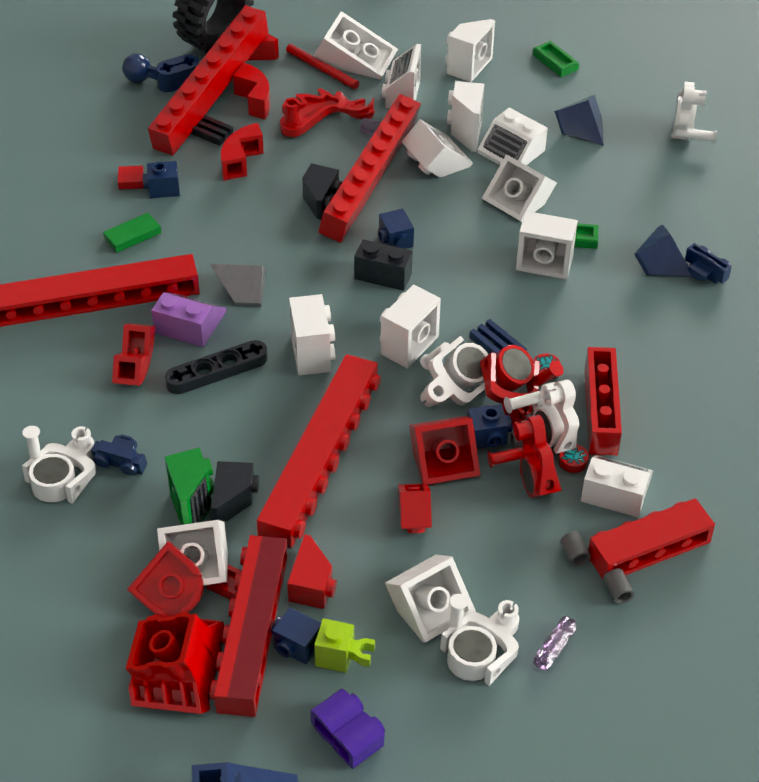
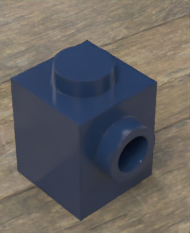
(162, 179)
(396, 229)
(295, 635)

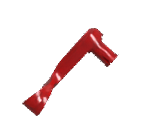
(308, 109)

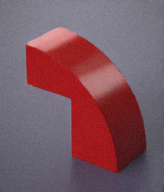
(254, 86)
(238, 146)
(134, 361)

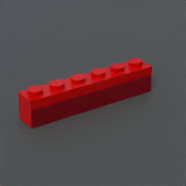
(249, 632)

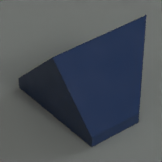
(582, 120)
(661, 255)

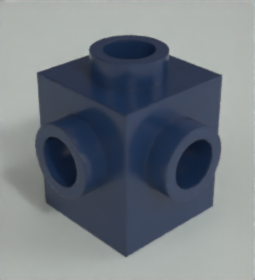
(490, 425)

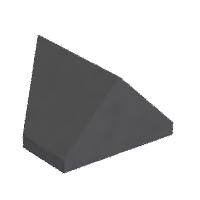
(242, 282)

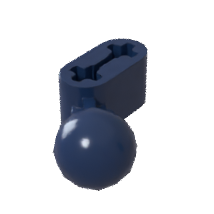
(168, 73)

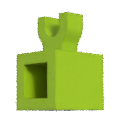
(337, 646)

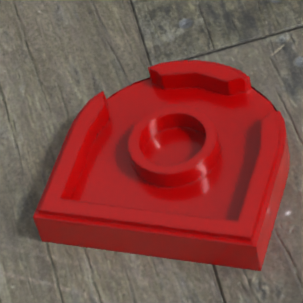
(169, 583)

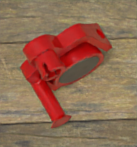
(509, 371)
(535, 457)

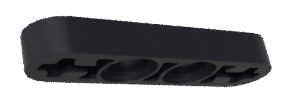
(215, 364)

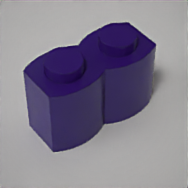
(348, 728)

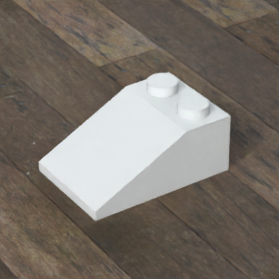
(355, 48)

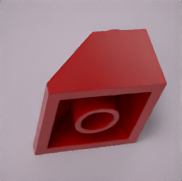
(445, 449)

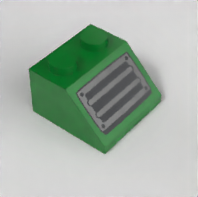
(190, 485)

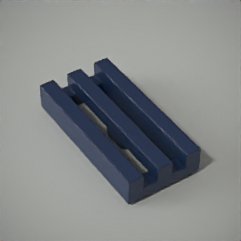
(495, 334)

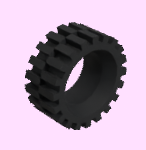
(192, 22)

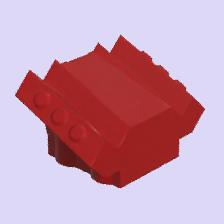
(174, 662)

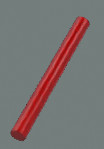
(322, 66)

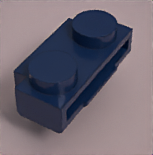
(706, 265)
(120, 454)

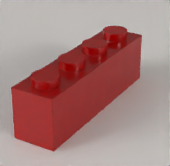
(602, 401)
(651, 538)

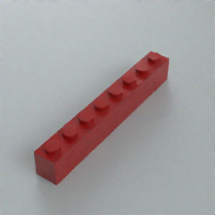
(208, 80)
(369, 169)
(97, 289)
(319, 450)

